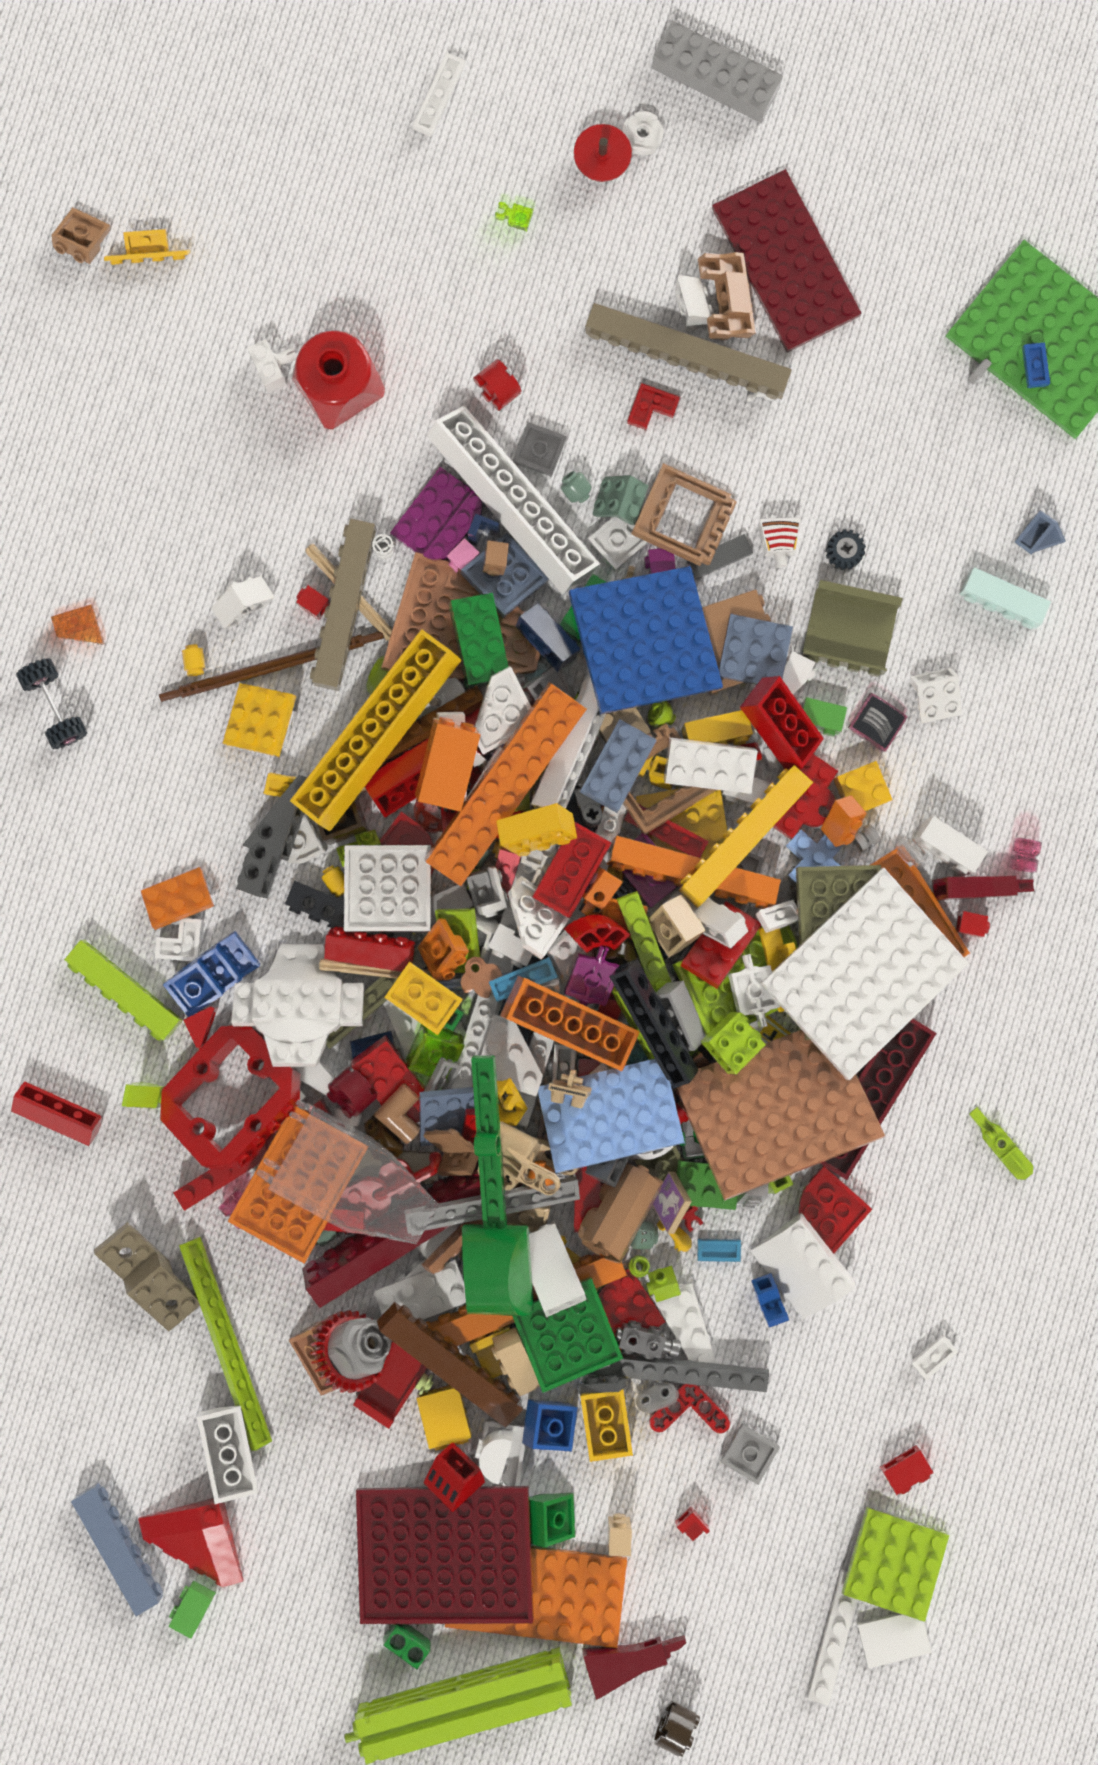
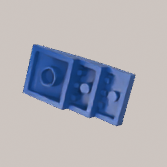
(211, 974)

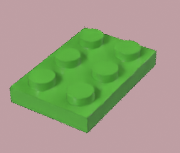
(702, 1186)

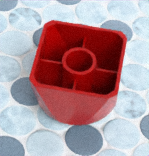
(342, 395)

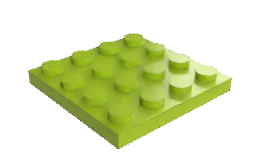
(895, 1564)

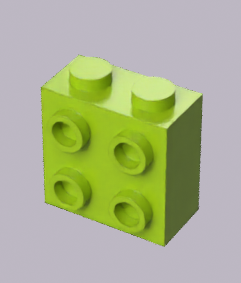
(733, 1042)

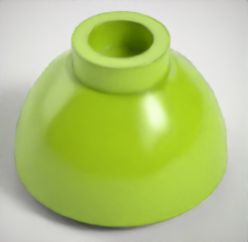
(660, 714)

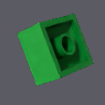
(551, 1518)

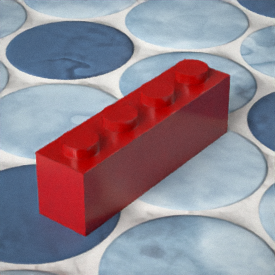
(368, 949)
(56, 1113)

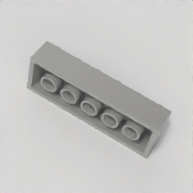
(716, 71)

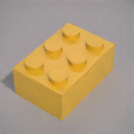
(720, 729)
(537, 829)
(606, 1425)

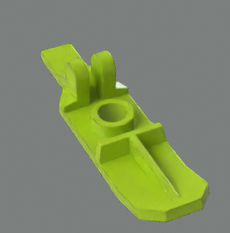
(1008, 1154)

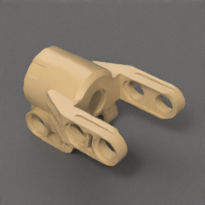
(518, 1155)

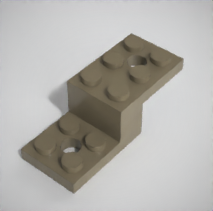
(147, 1276)

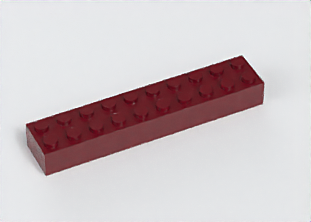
(365, 1255)

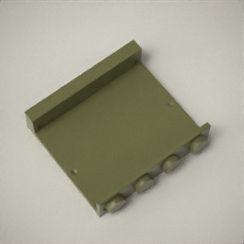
(851, 627)

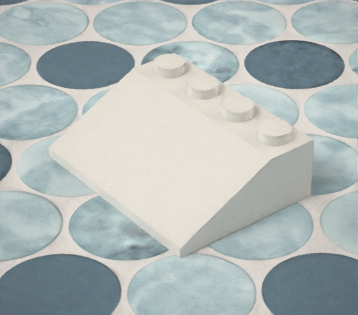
(803, 1267)

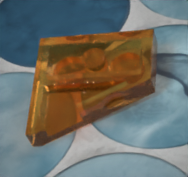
(78, 625)

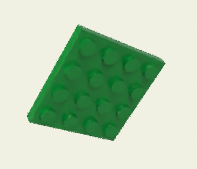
(569, 1340)

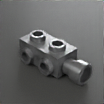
(644, 1338)

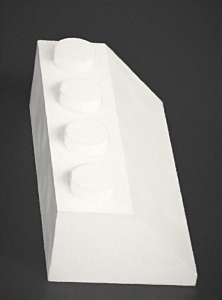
(227, 1453)

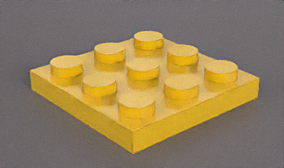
(259, 719)

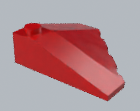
(197, 1536)

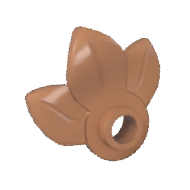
(479, 980)

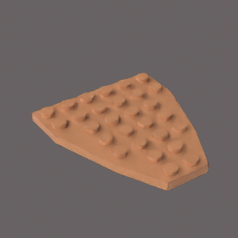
(426, 607)

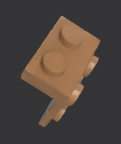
(458, 1153)

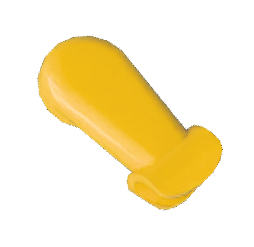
(681, 1238)

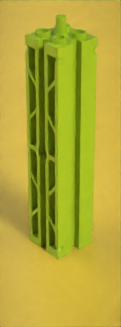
(461, 1706)

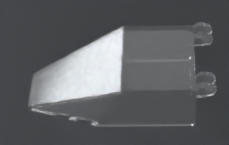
(350, 1180)

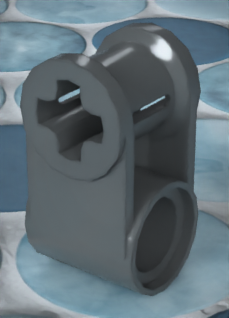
(588, 806)

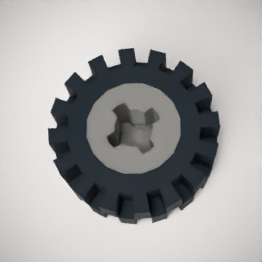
(842, 556)

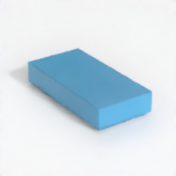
(719, 1250)

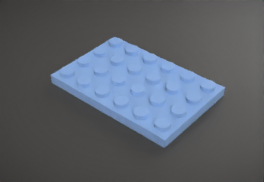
(621, 1118)

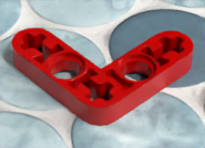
(686, 1402)

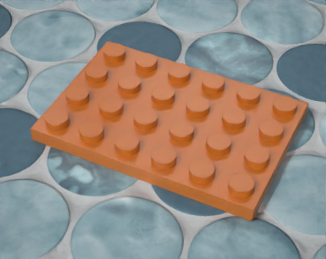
(272, 1216)

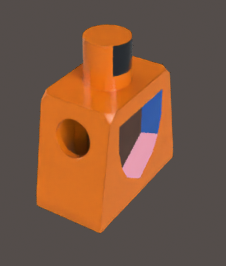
(605, 885)

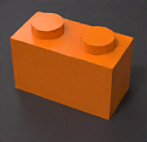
(843, 821)

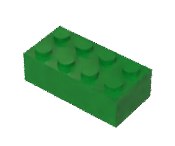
(478, 638)

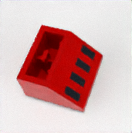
(453, 1477)

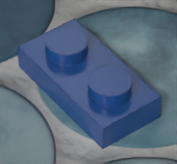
(1036, 365)

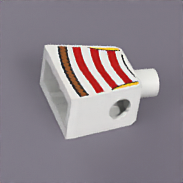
(779, 538)

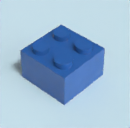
(549, 1425)

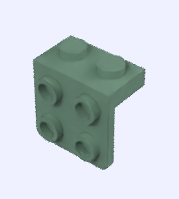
(620, 498)

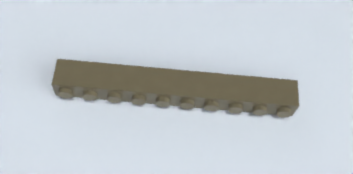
(687, 351)

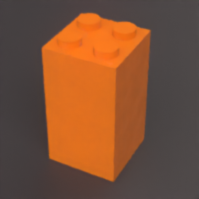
(447, 764)

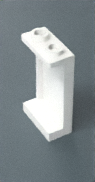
(553, 1271)

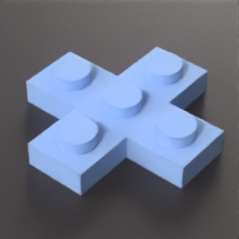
(812, 853)

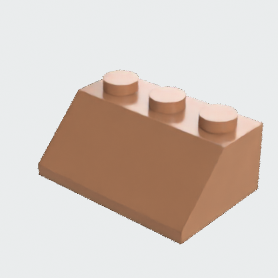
(302, 1347)

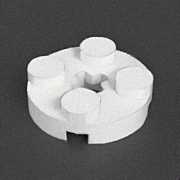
(654, 129)

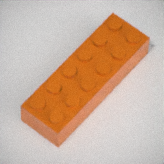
(569, 1023)

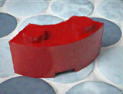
(597, 931)

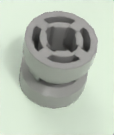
(866, 838)

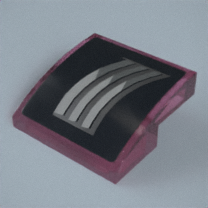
(877, 722)

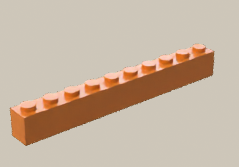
(464, 1327)

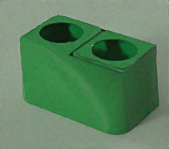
(407, 1632)

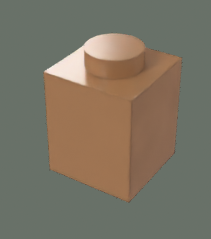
(495, 558)

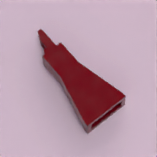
(979, 887)
(613, 1667)

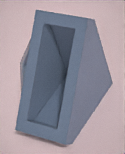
(1040, 533)

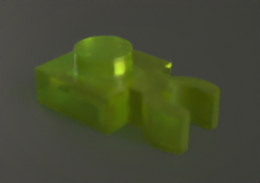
(517, 216)

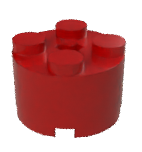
(497, 384)

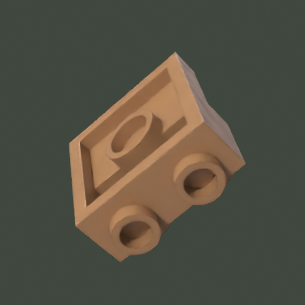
(79, 236)

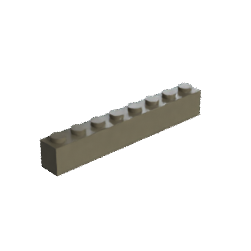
(344, 604)

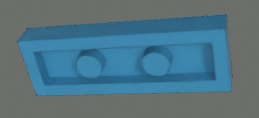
(538, 972)

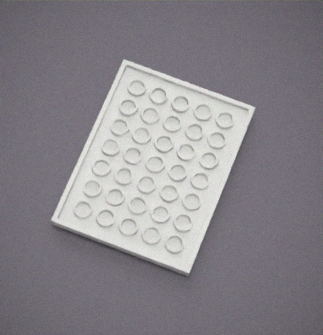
(864, 973)

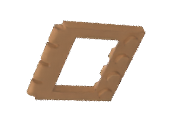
(657, 502)
(672, 804)

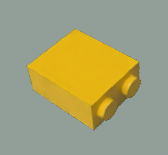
(444, 1417)

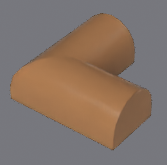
(394, 1114)

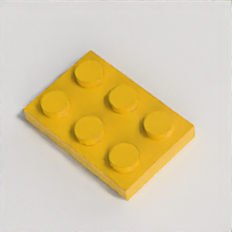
(423, 998)

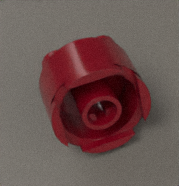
(351, 1092)

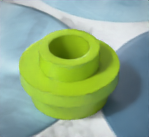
(645, 1266)

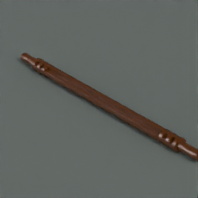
(259, 669)

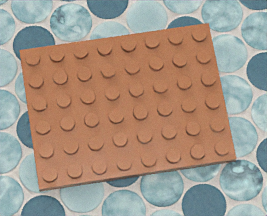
(776, 1114)

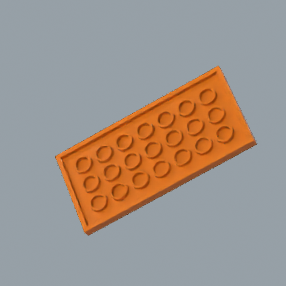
(573, 1599)

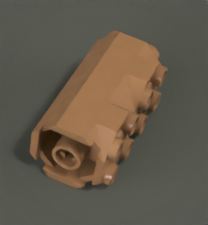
(620, 1214)

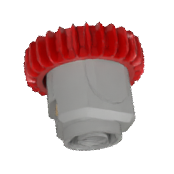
(350, 1351)

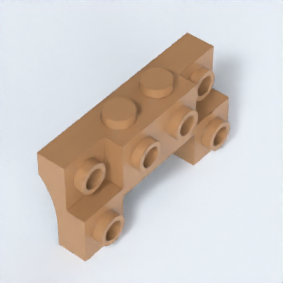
(733, 295)

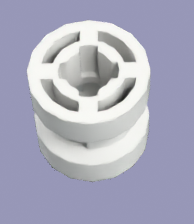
(383, 551)

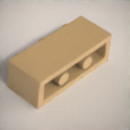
(515, 1362)

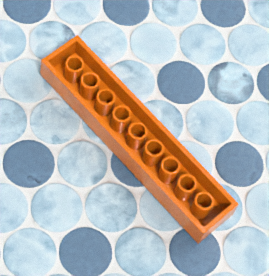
(505, 783)

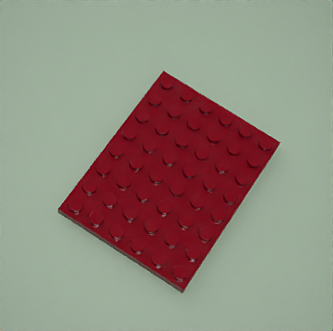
(442, 1564)

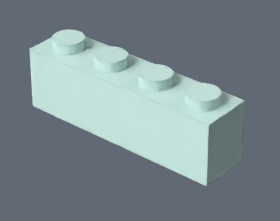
(1005, 598)

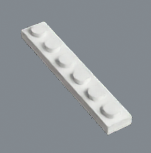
(832, 1645)

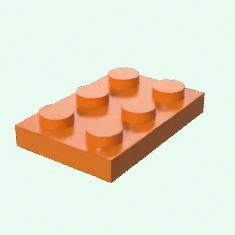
(177, 898)

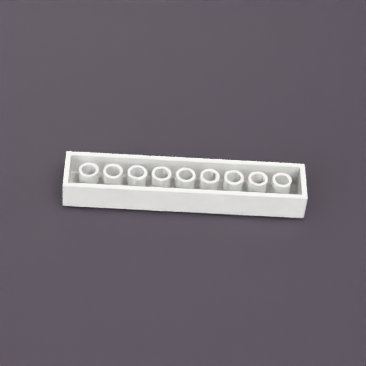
(513, 499)

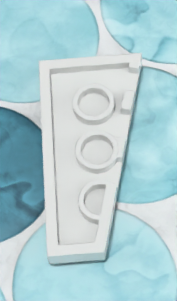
(687, 1324)

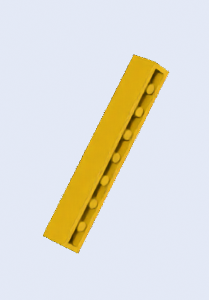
(745, 837)

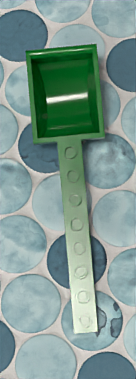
(493, 1253)

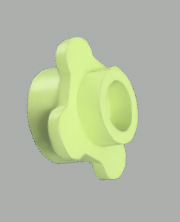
(424, 1383)

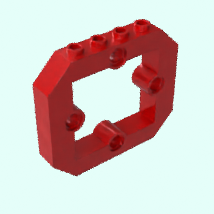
(191, 1076)

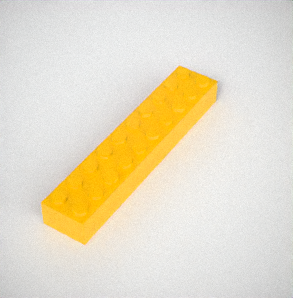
(375, 730)

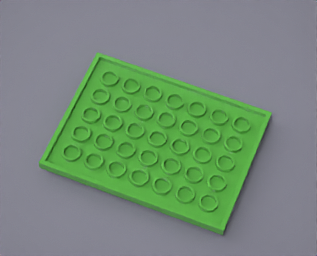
(1033, 304)

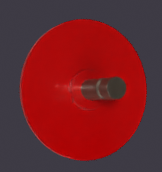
(602, 152)

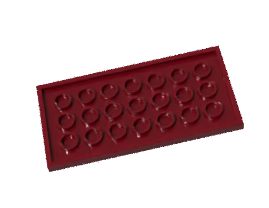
(786, 260)

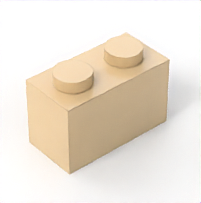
(619, 1535)

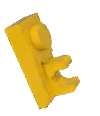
(277, 784)

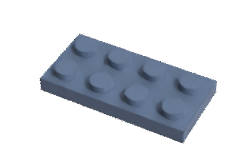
(618, 766)

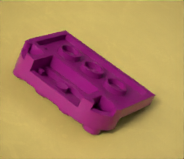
(438, 517)

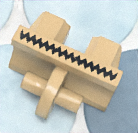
(571, 1087)

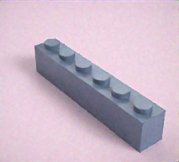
(117, 1549)

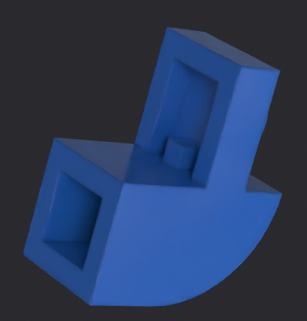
(769, 1300)

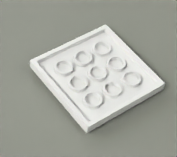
(387, 888)

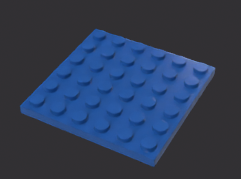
(645, 639)

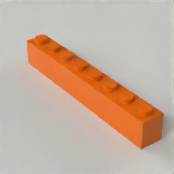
(675, 866)

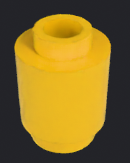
(193, 660)
(334, 880)

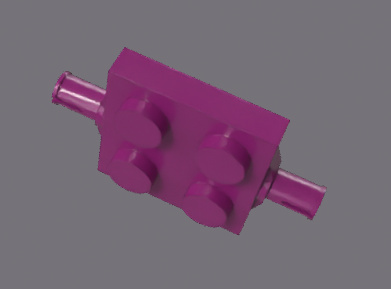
(590, 978)

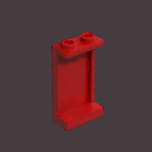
(387, 1395)

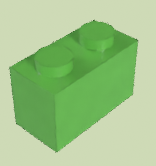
(825, 715)
(192, 1609)

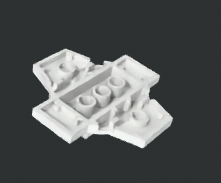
(297, 1005)

